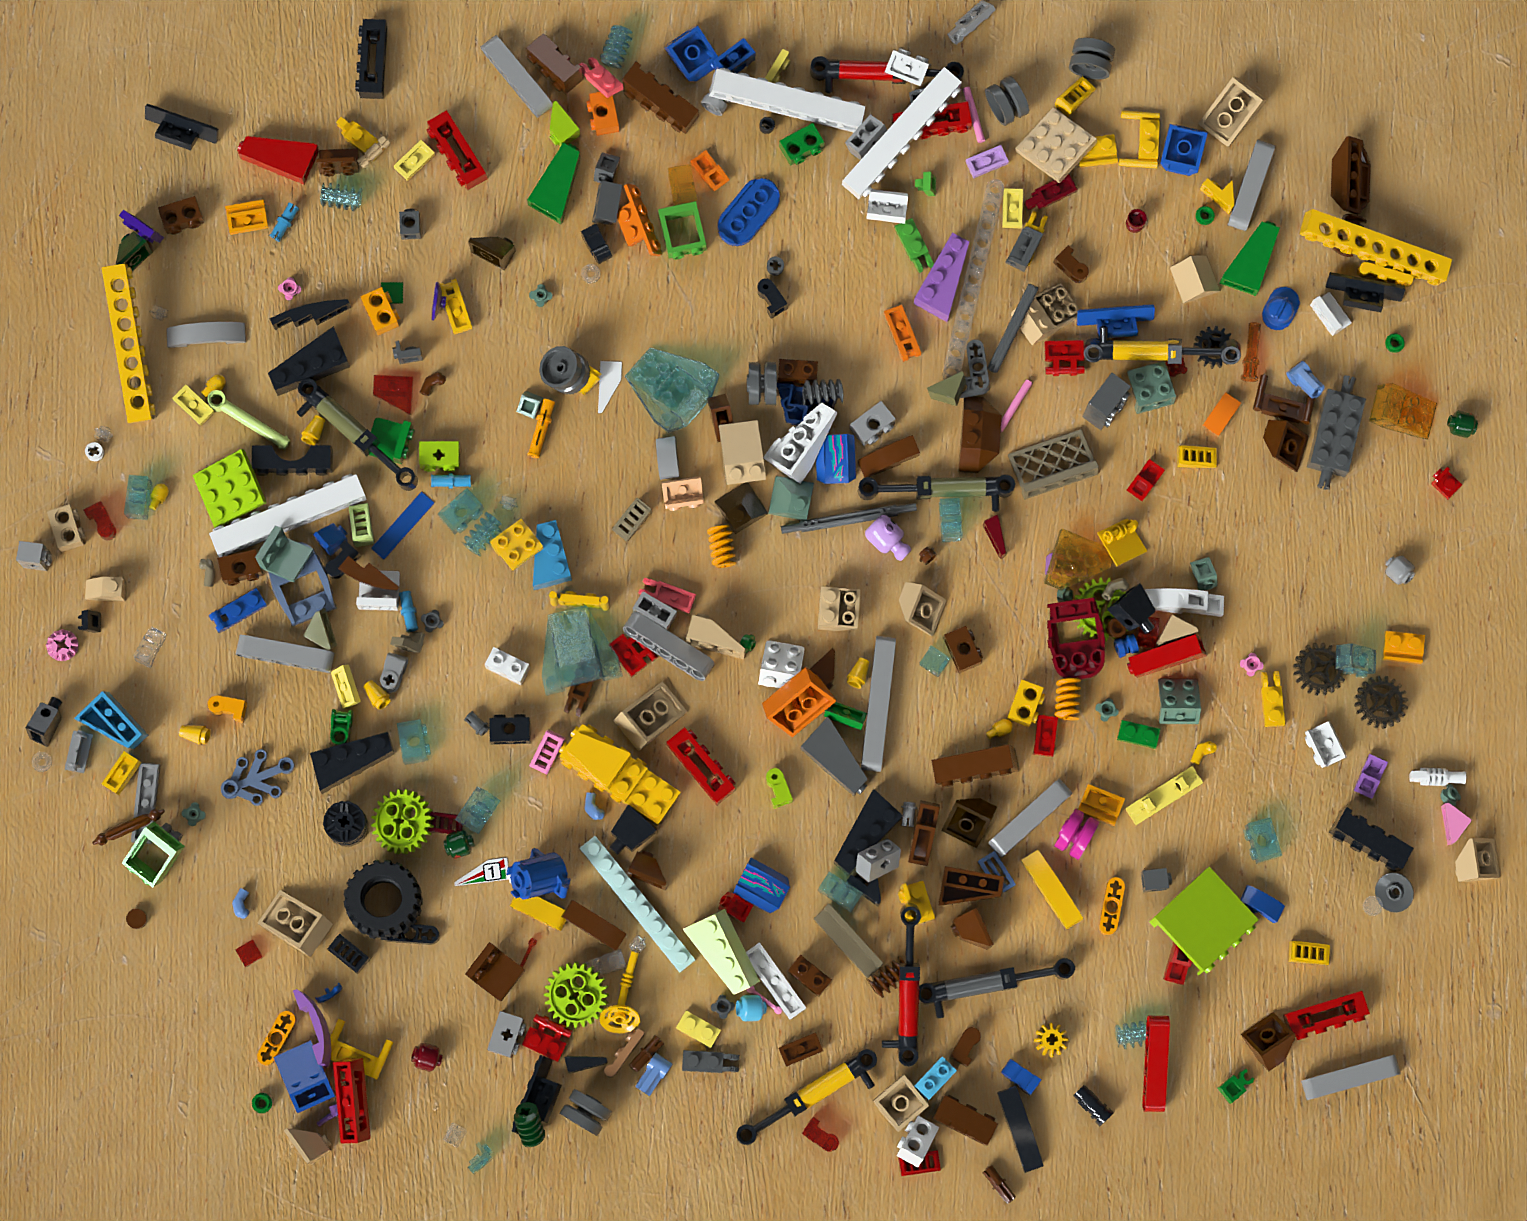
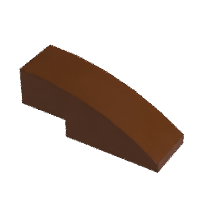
(889, 456)
(368, 575)
(924, 833)
(593, 925)

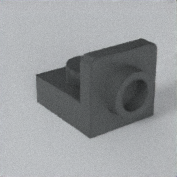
(606, 167)
(409, 355)

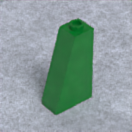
(555, 185)
(1251, 262)

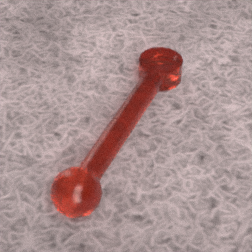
(532, 942)

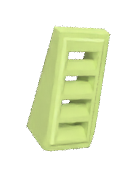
(361, 537)

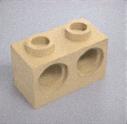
(61, 529)

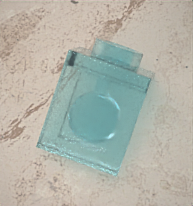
(478, 1161)

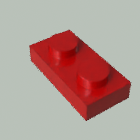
(1045, 735)

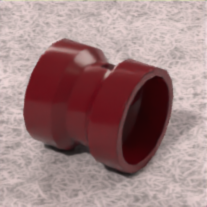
(1137, 216)

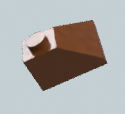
(1285, 443)
(646, 869)
(972, 929)
(1269, 1041)

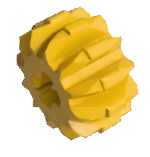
(1055, 1046)

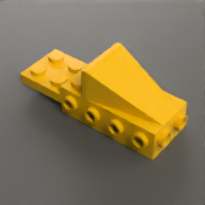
(617, 773)

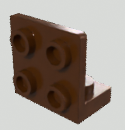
(338, 162)
(495, 972)

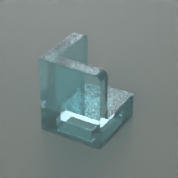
(934, 661)

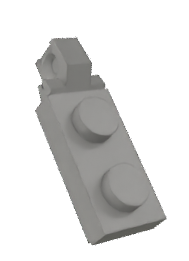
(970, 21)

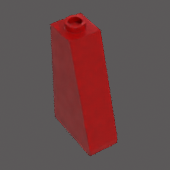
(282, 157)
(1167, 656)

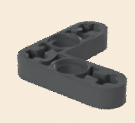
(971, 381)

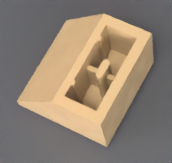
(838, 609)

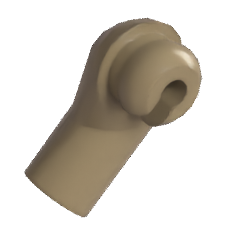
(209, 571)
(1119, 583)

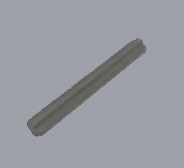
(1012, 328)

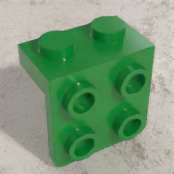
(393, 438)

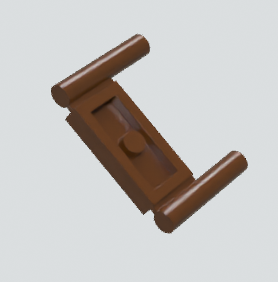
(1282, 407)

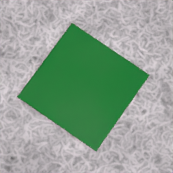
(395, 291)

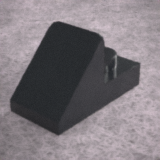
(870, 892)

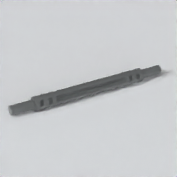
(847, 518)

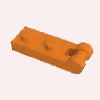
(902, 332)

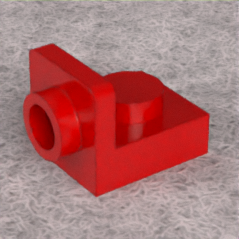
(1445, 482)
(735, 906)

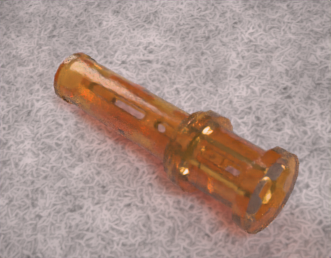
(1251, 361)

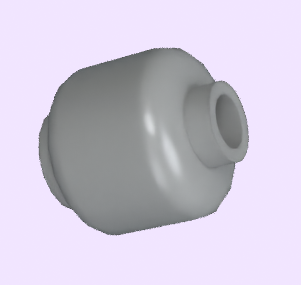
(1400, 570)

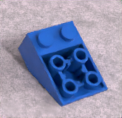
(303, 1077)

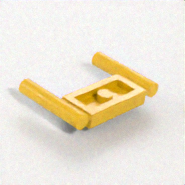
(1147, 139)
(572, 599)
(342, 1051)

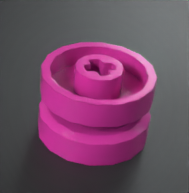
(1077, 834)

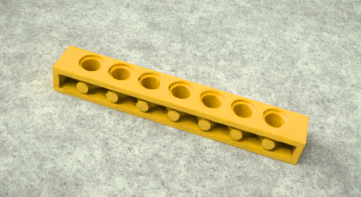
(1438, 264)
(110, 276)

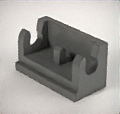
(607, 203)
(1024, 248)

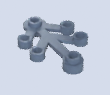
(254, 778)

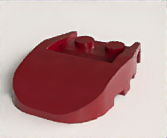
(1078, 658)

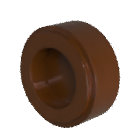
(1115, 628)
(136, 918)

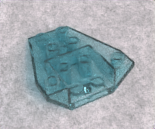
(672, 387)
(576, 651)

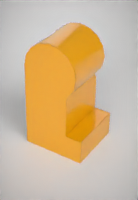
(219, 705)

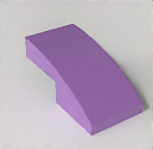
(1370, 776)

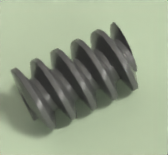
(822, 391)

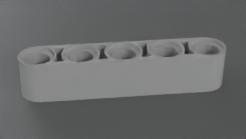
(516, 76)
(1251, 185)
(668, 646)
(285, 653)
(1030, 817)
(1350, 1077)

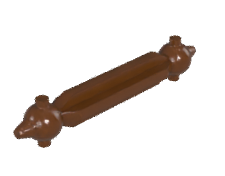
(128, 827)

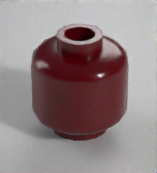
(426, 1057)

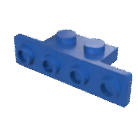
(1119, 320)

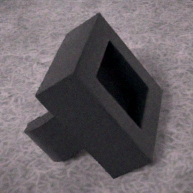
(90, 621)

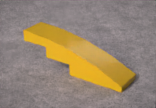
(1052, 889)

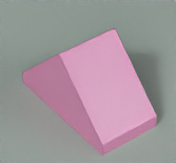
(1454, 822)

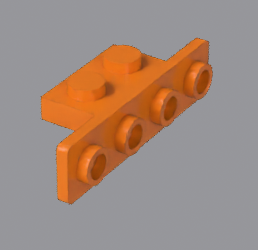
(635, 222)

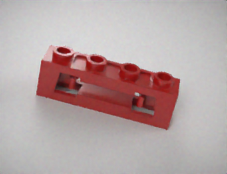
(958, 122)
(471, 176)
(680, 741)
(1358, 1005)
(352, 1100)

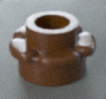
(927, 555)

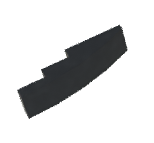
(318, 311)
(1020, 1129)

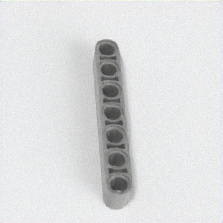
(878, 704)

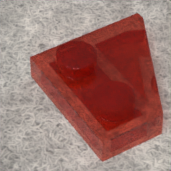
(395, 391)

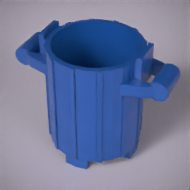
(539, 875)

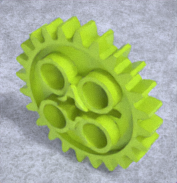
(1089, 623)
(386, 819)
(560, 1003)

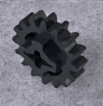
(1209, 340)

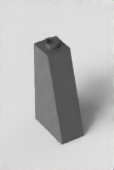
(833, 756)

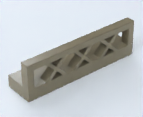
(848, 941)

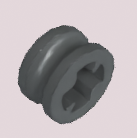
(780, 263)

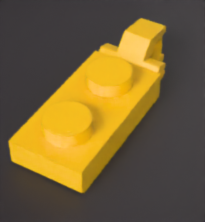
(356, 135)

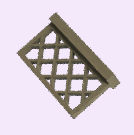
(1057, 479)

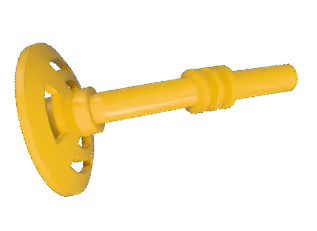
(620, 1009)

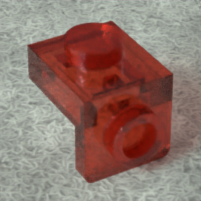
(1150, 639)

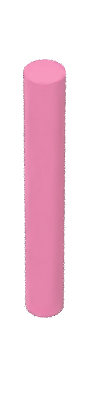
(974, 115)
(1015, 403)

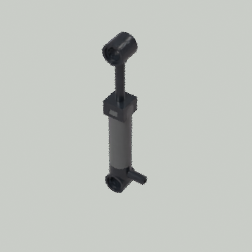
(986, 983)

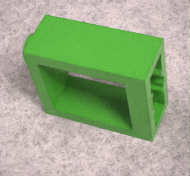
(676, 212)
(161, 839)

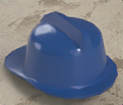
(1280, 308)

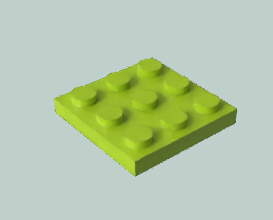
(229, 488)

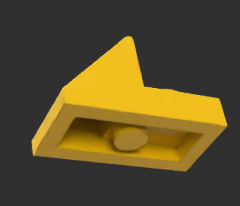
(1223, 198)

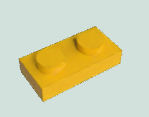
(121, 773)

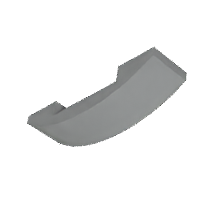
(206, 333)

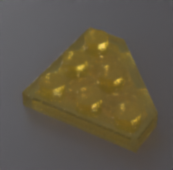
(1075, 560)

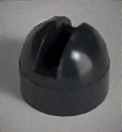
(768, 123)

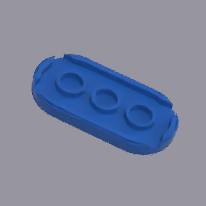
(748, 212)

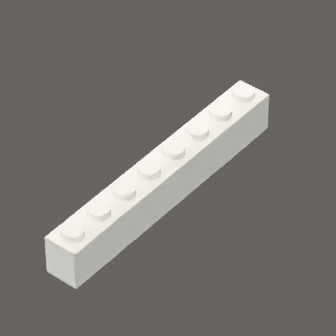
(786, 100)
(901, 133)
(288, 516)

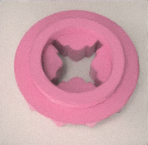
(64, 653)

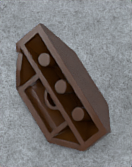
(1351, 176)
(978, 434)

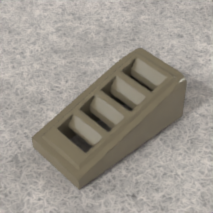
(647, 511)

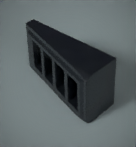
(362, 962)
(580, 1063)

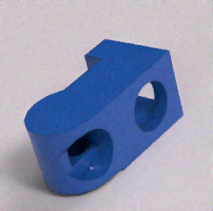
(1020, 1077)

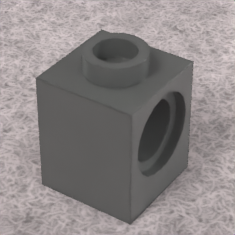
(414, 231)
(1155, 880)

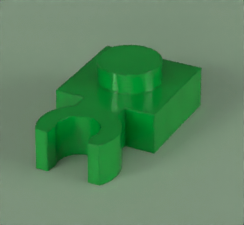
(1234, 1087)

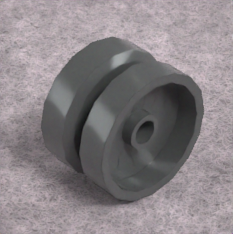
(1091, 58)
(1007, 100)
(564, 370)
(762, 383)
(587, 1109)

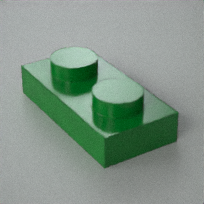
(846, 715)
(1138, 734)

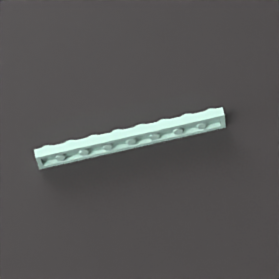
(637, 904)

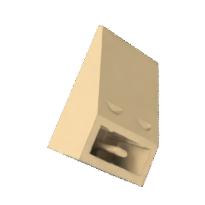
(1048, 314)

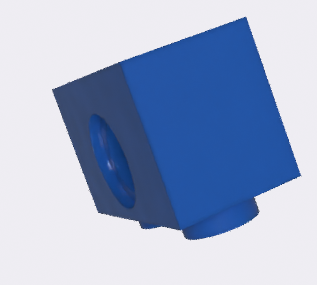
(736, 57)

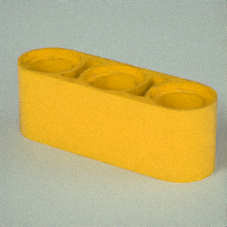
(540, 910)

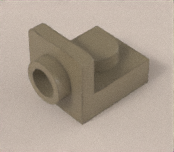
(409, 643)

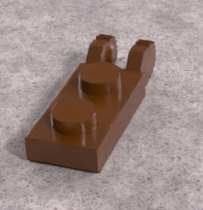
(579, 692)

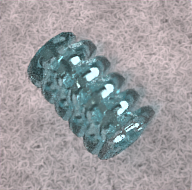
(615, 45)
(340, 197)
(482, 534)
(1131, 1034)

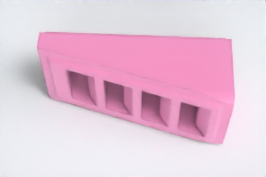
(555, 736)

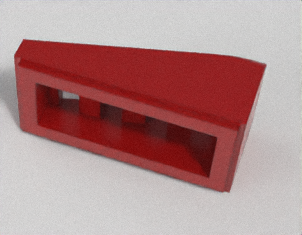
(903, 1170)

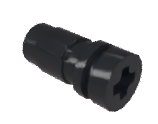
(1093, 1105)

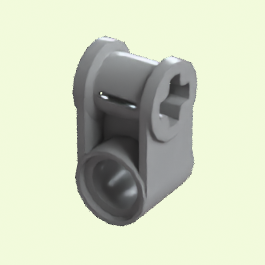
(394, 668)

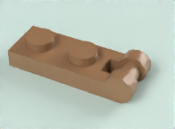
(623, 1053)

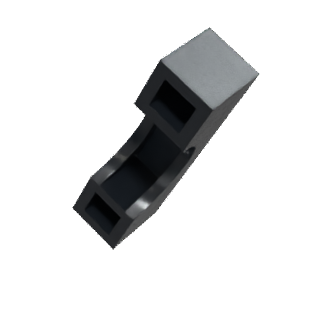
(317, 460)

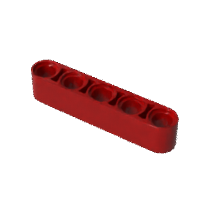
(1156, 1063)

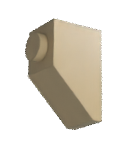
(106, 589)

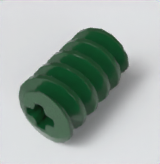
(529, 1124)

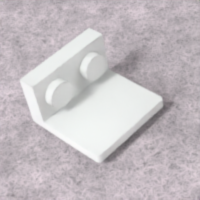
(907, 67)
(379, 599)

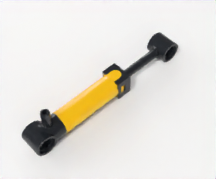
(1153, 350)
(816, 1091)

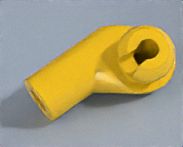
(1203, 749)

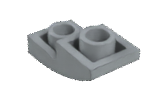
(667, 457)

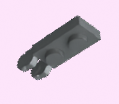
(707, 1062)

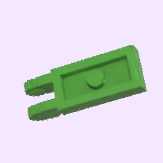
(913, 244)

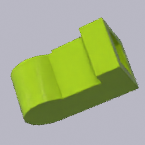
(779, 786)

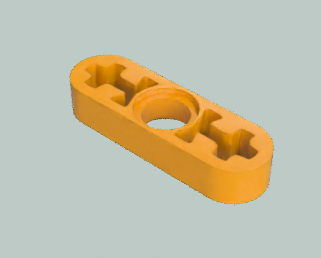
(1109, 890)
(289, 1027)

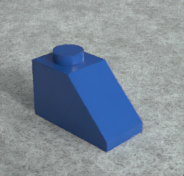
(331, 538)

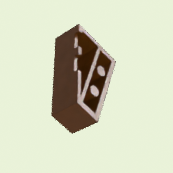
(969, 886)

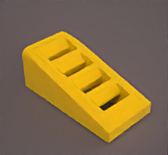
(1067, 105)
(1181, 462)
(1293, 953)

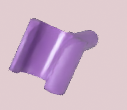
(334, 1113)

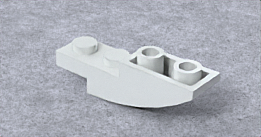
(1186, 601)

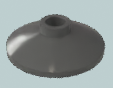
(1386, 892)

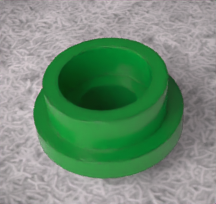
(1205, 210)
(1394, 337)
(748, 642)
(255, 1103)

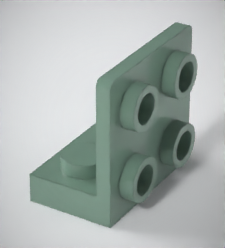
(1151, 387)
(283, 555)
(1179, 701)

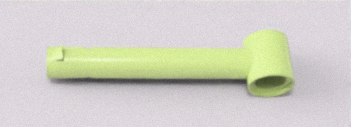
(248, 420)

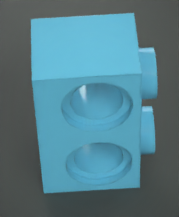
(935, 1078)

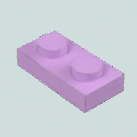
(987, 161)

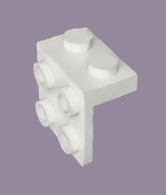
(780, 663)

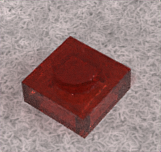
(249, 953)

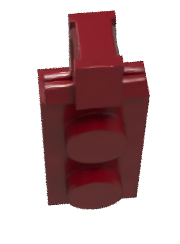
(1051, 193)

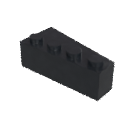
(1370, 840)

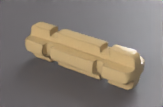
(373, 152)

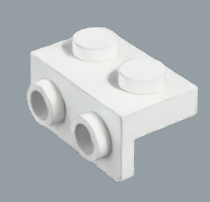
(887, 206)
(1325, 745)

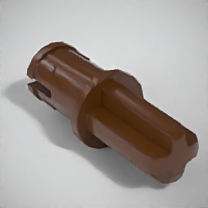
(646, 1054)
(999, 1184)

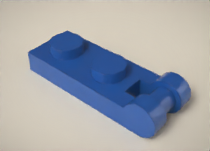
(238, 610)

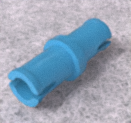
(284, 222)
(451, 480)
(408, 611)

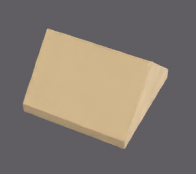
(1194, 278)
(1175, 630)
(900, 1103)

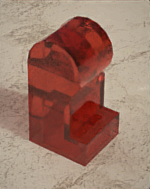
(105, 526)
(826, 1141)

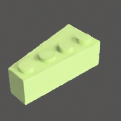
(723, 950)

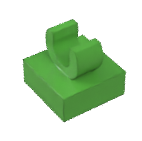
(927, 184)

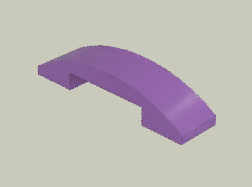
(322, 1049)

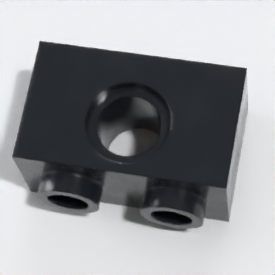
(519, 736)

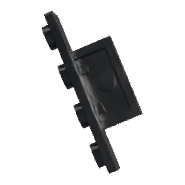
(178, 128)
(1364, 292)
(541, 1090)

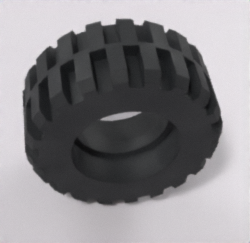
(383, 873)

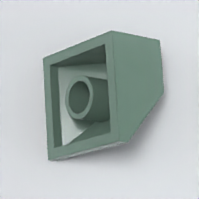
(791, 498)

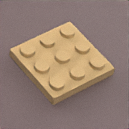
(1056, 145)

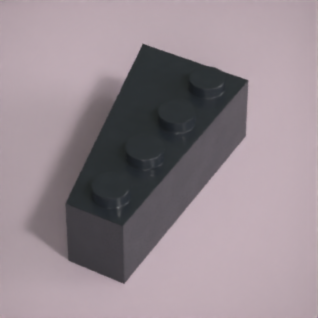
(314, 361)
(349, 759)
(870, 828)

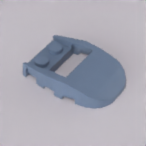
(305, 609)

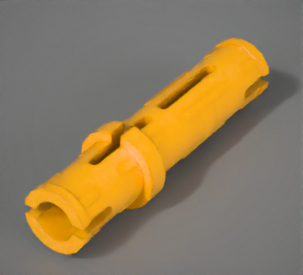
(547, 406)

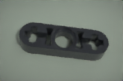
(425, 929)

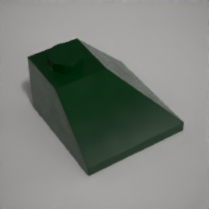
(133, 250)

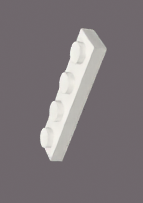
(775, 981)

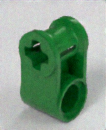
(341, 724)

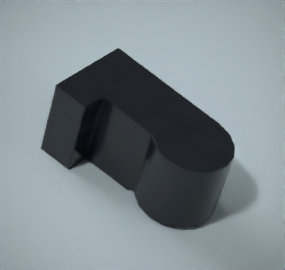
(596, 243)
(769, 292)
(333, 565)

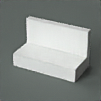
(1330, 313)

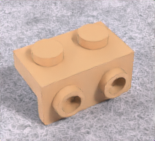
(682, 493)

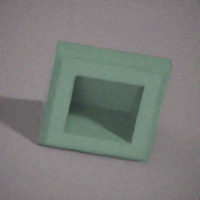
(529, 404)

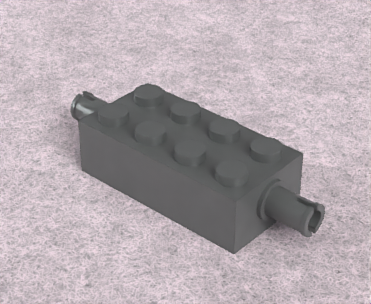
(1336, 432)

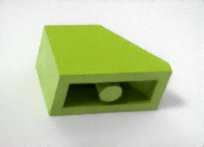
(562, 127)

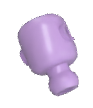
(887, 536)

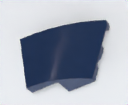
(793, 405)

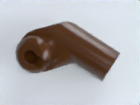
(431, 380)

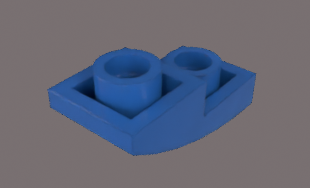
(1263, 903)

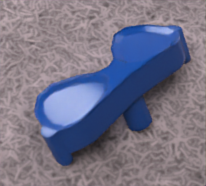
(329, 995)

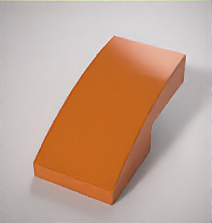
(709, 170)
(1222, 413)

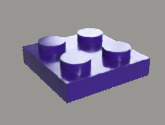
(144, 230)

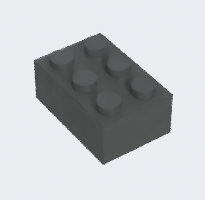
(1107, 402)

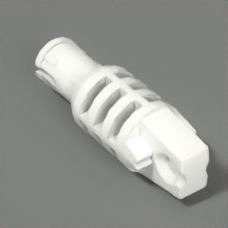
(1437, 776)

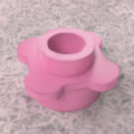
(290, 282)
(1257, 665)

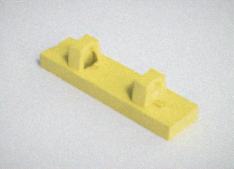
(1163, 795)

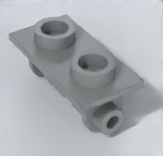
(78, 751)

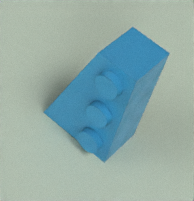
(550, 562)
(112, 720)

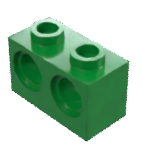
(798, 141)

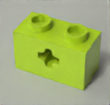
(429, 452)

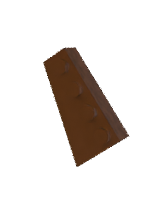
(659, 99)
(975, 765)

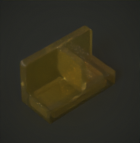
(682, 184)

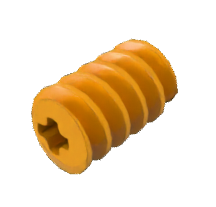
(720, 546)
(1066, 699)

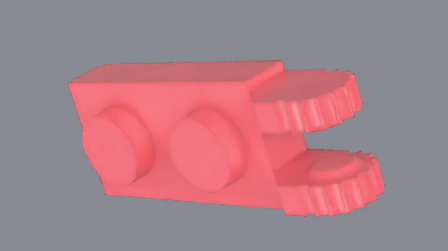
(601, 78)
(670, 595)

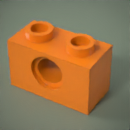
(602, 124)

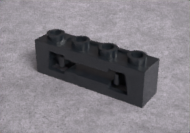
(371, 28)

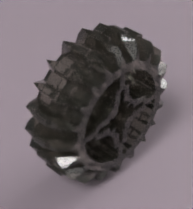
(1322, 676)
(1386, 708)

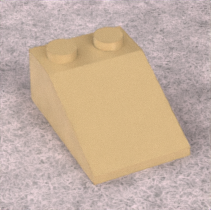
(1232, 111)
(742, 452)
(708, 635)
(650, 716)
(295, 923)

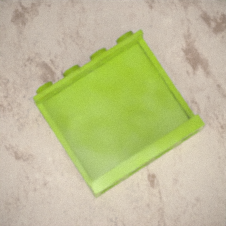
(1206, 920)

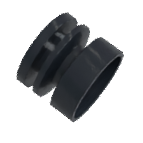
(350, 834)

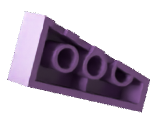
(941, 283)

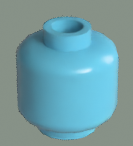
(750, 1008)

